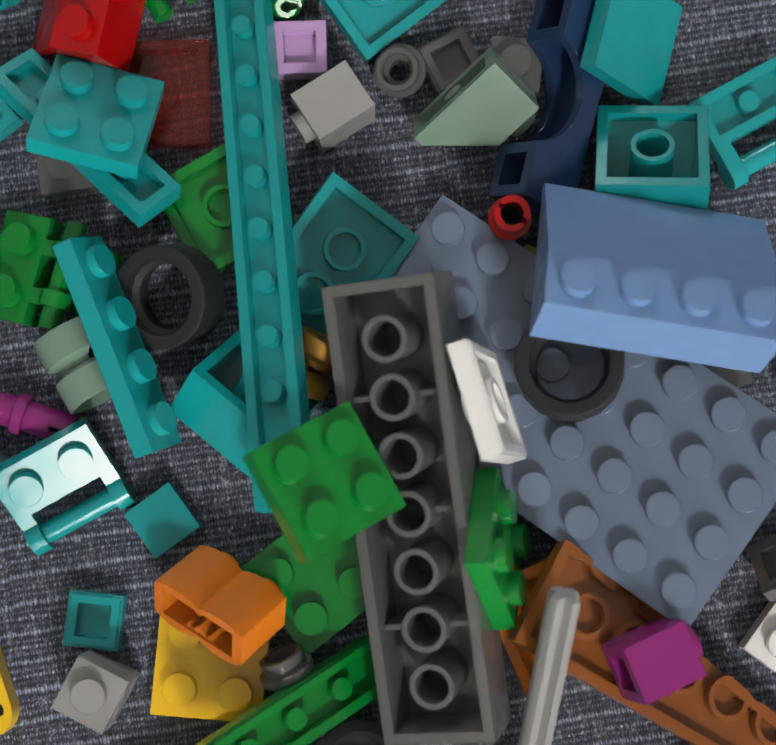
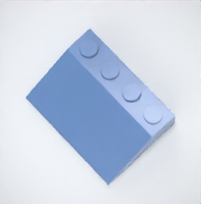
(654, 279)

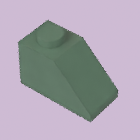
(479, 107)

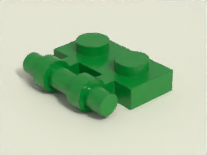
(26, 268)

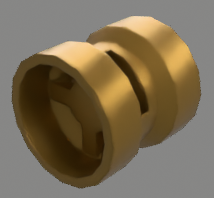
(317, 363)

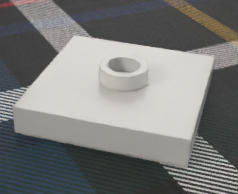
(486, 403)

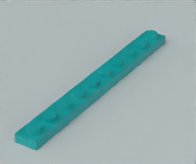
(261, 225)

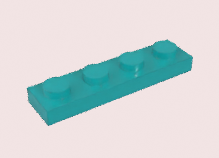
(140, 199)
(117, 344)

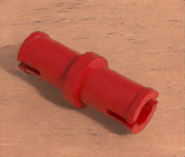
(519, 208)

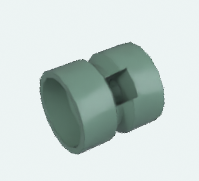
(69, 355)

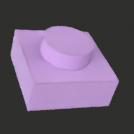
(301, 49)

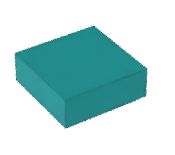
(163, 520)
(95, 620)

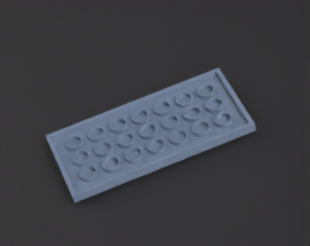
(653, 484)

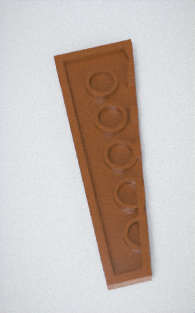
(702, 713)

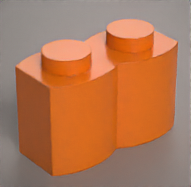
(220, 604)

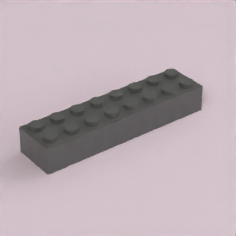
(428, 632)

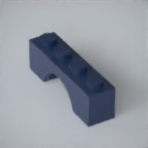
(561, 139)

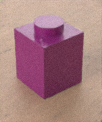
(655, 659)

